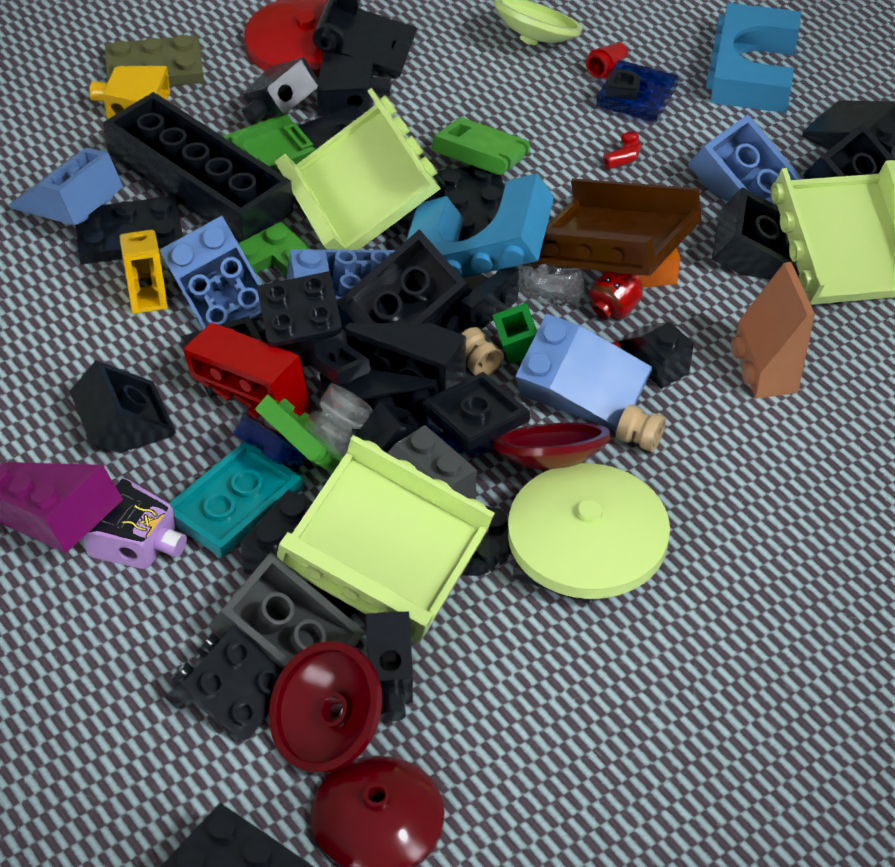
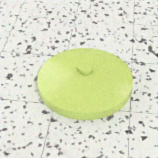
(588, 531)

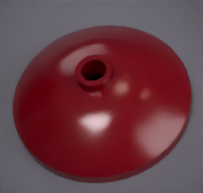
(552, 444)
(309, 702)
(377, 834)

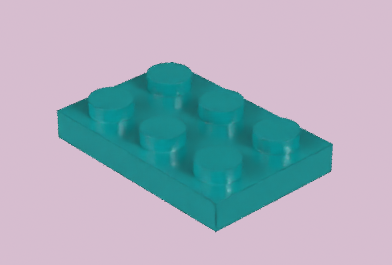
(232, 498)

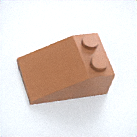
(775, 336)

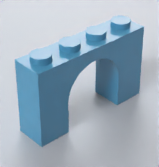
(744, 82)
(508, 241)

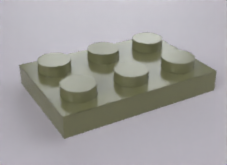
(178, 53)

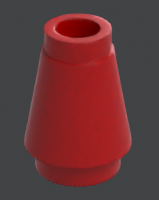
(603, 59)

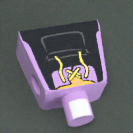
(135, 530)

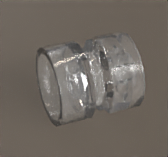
(339, 416)

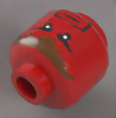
(615, 295)

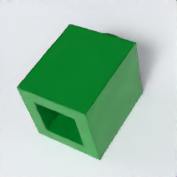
(515, 331)

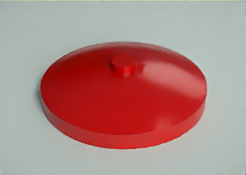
(284, 33)

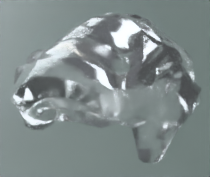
(552, 284)

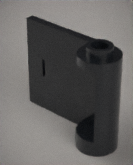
(363, 34)

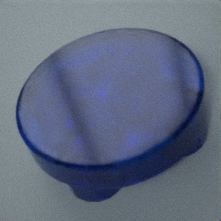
(271, 442)

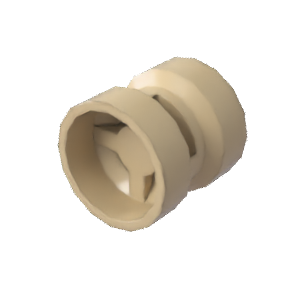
(480, 353)
(641, 428)

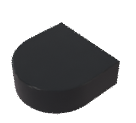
(623, 85)

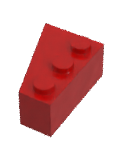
(246, 369)

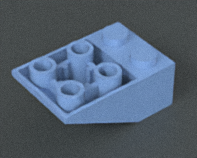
(72, 188)
(345, 267)
(214, 274)

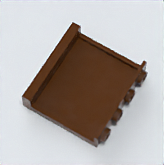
(620, 226)

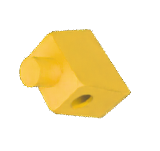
(130, 85)
(141, 261)

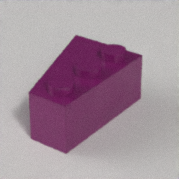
(55, 500)

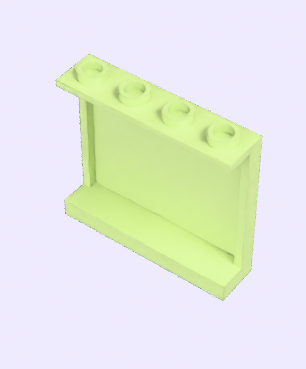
(361, 178)
(840, 233)
(386, 537)

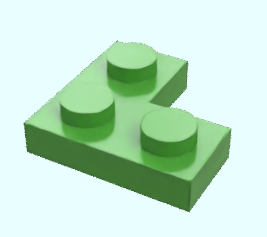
(271, 248)

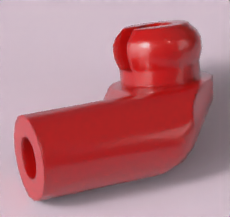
(626, 154)

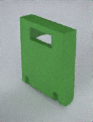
(272, 140)
(480, 146)
(291, 425)

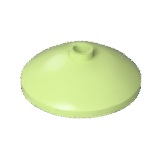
(537, 21)

